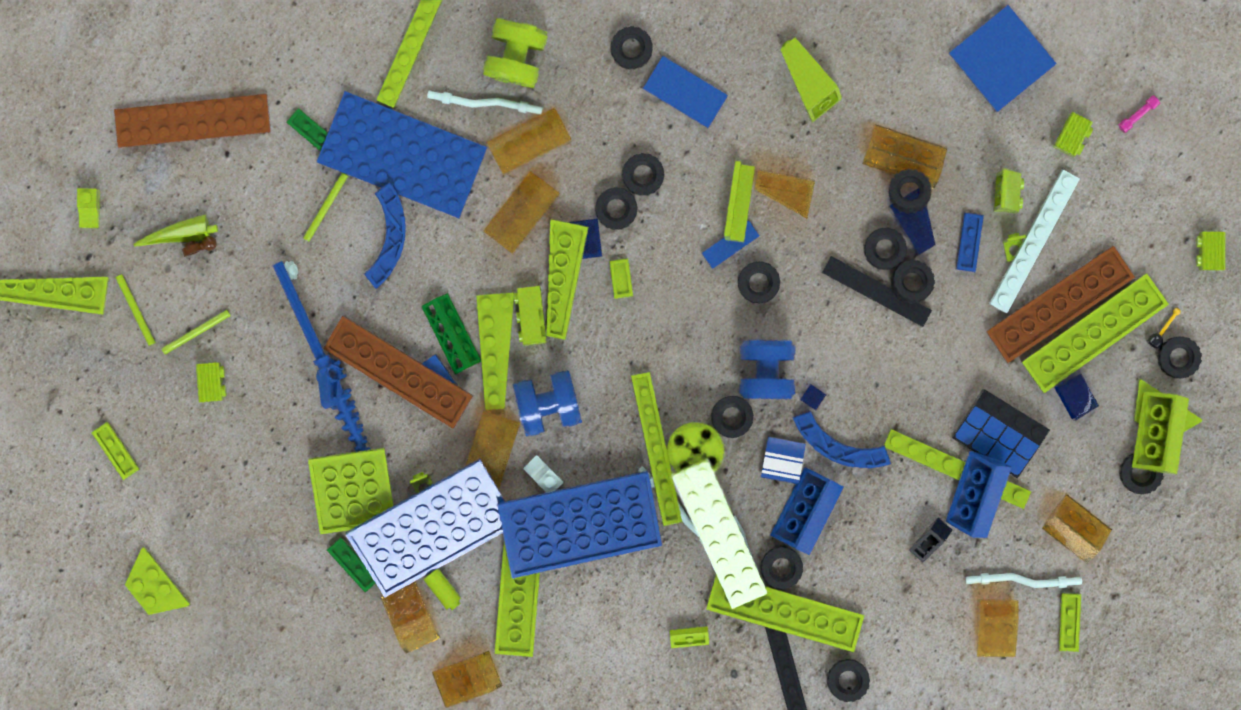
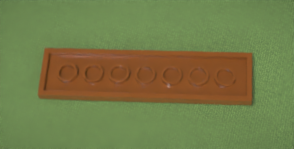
(192, 121)
(1060, 304)
(398, 372)

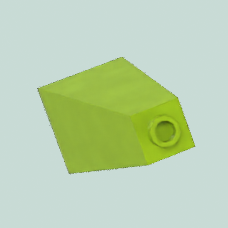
(812, 82)

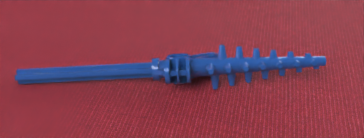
(329, 370)

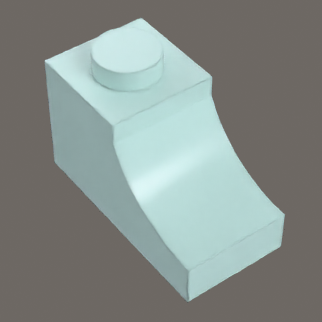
(543, 475)

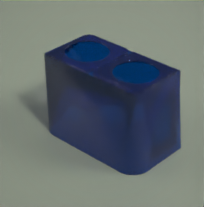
(1076, 397)

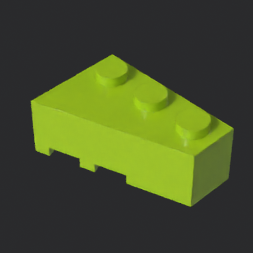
(530, 316)

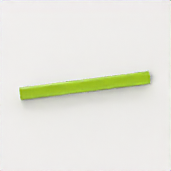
(325, 207)
(135, 310)
(195, 332)

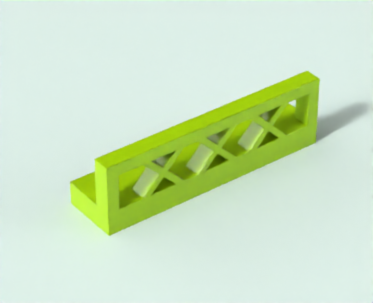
(739, 202)

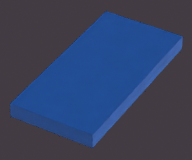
(685, 92)

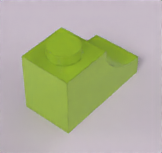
(88, 207)

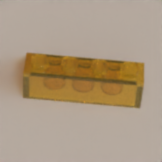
(529, 141)
(897, 151)
(521, 212)
(493, 444)

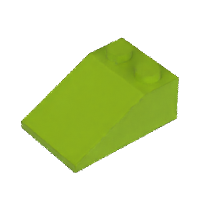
(1008, 191)

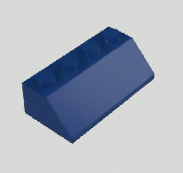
(978, 495)
(807, 511)

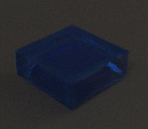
(813, 397)

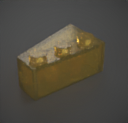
(786, 189)

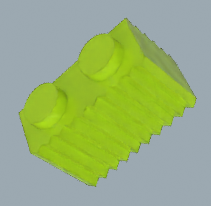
(1073, 135)
(1211, 251)
(210, 382)

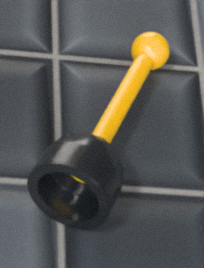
(1156, 339)

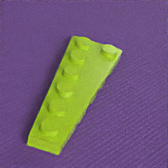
(565, 261)
(72, 294)
(495, 329)

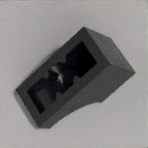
(930, 540)

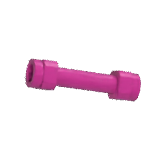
(1151, 104)

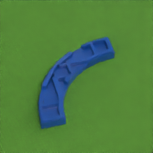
(394, 236)
(837, 451)

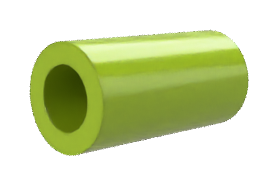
(443, 589)

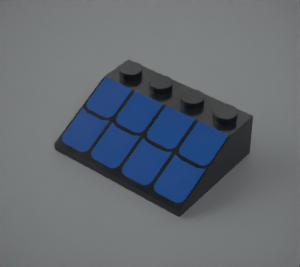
(1000, 432)

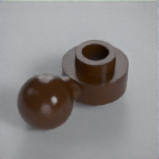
(208, 243)

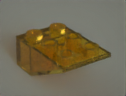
(410, 618)
(997, 627)
(467, 679)

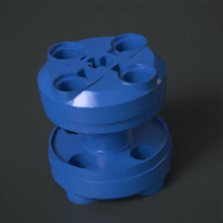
(767, 381)
(535, 406)

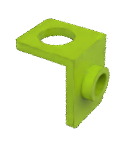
(1013, 239)
(419, 479)

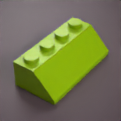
(1160, 432)

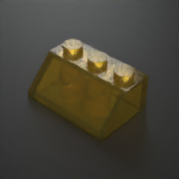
(1077, 529)

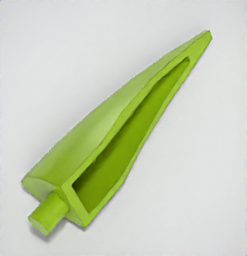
(185, 231)

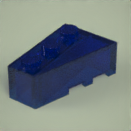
(915, 226)

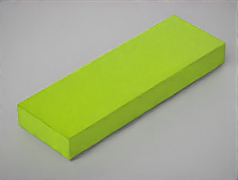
(115, 451)
(1069, 622)

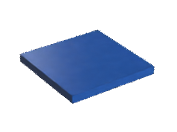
(1002, 58)

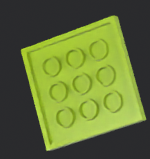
(350, 488)

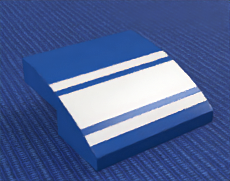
(783, 460)

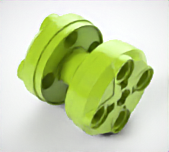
(512, 66)
(692, 438)

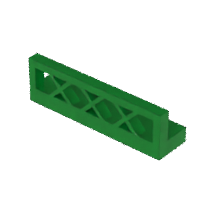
(453, 331)

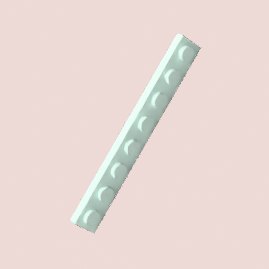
(1034, 241)

